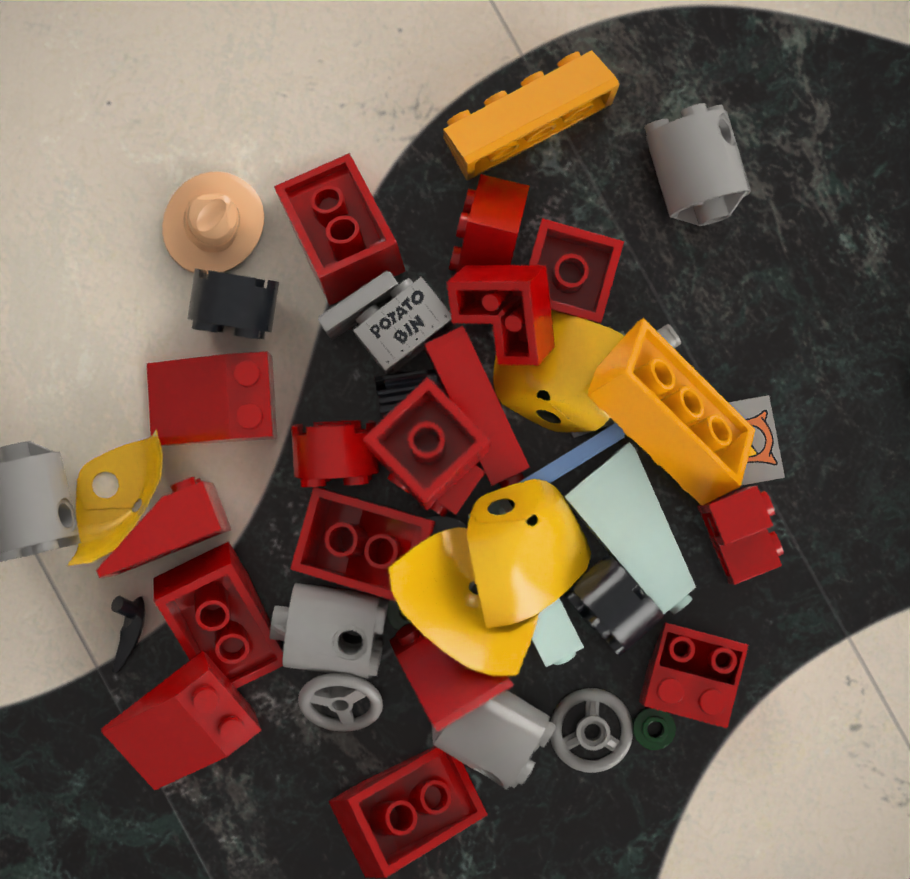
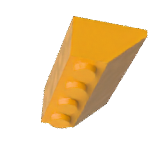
(530, 114)
(673, 414)

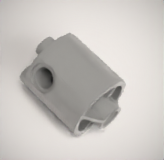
(698, 164)
(34, 502)
(317, 629)
(497, 738)

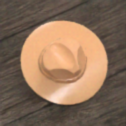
(212, 222)

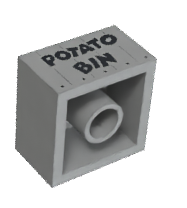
(403, 325)

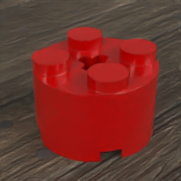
(333, 451)

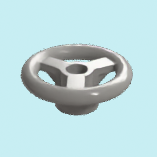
(339, 693)
(604, 739)

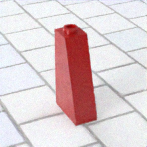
(473, 394)

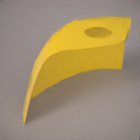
(563, 374)
(108, 521)
(522, 565)
(436, 598)

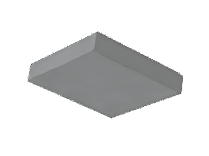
(344, 314)

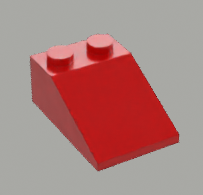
(339, 228)
(212, 399)
(174, 523)
(355, 541)
(219, 612)
(440, 681)
(183, 724)
(407, 811)

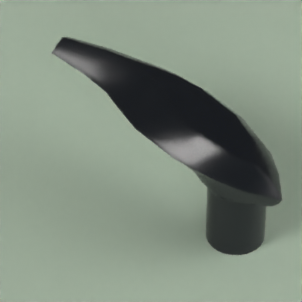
(132, 628)

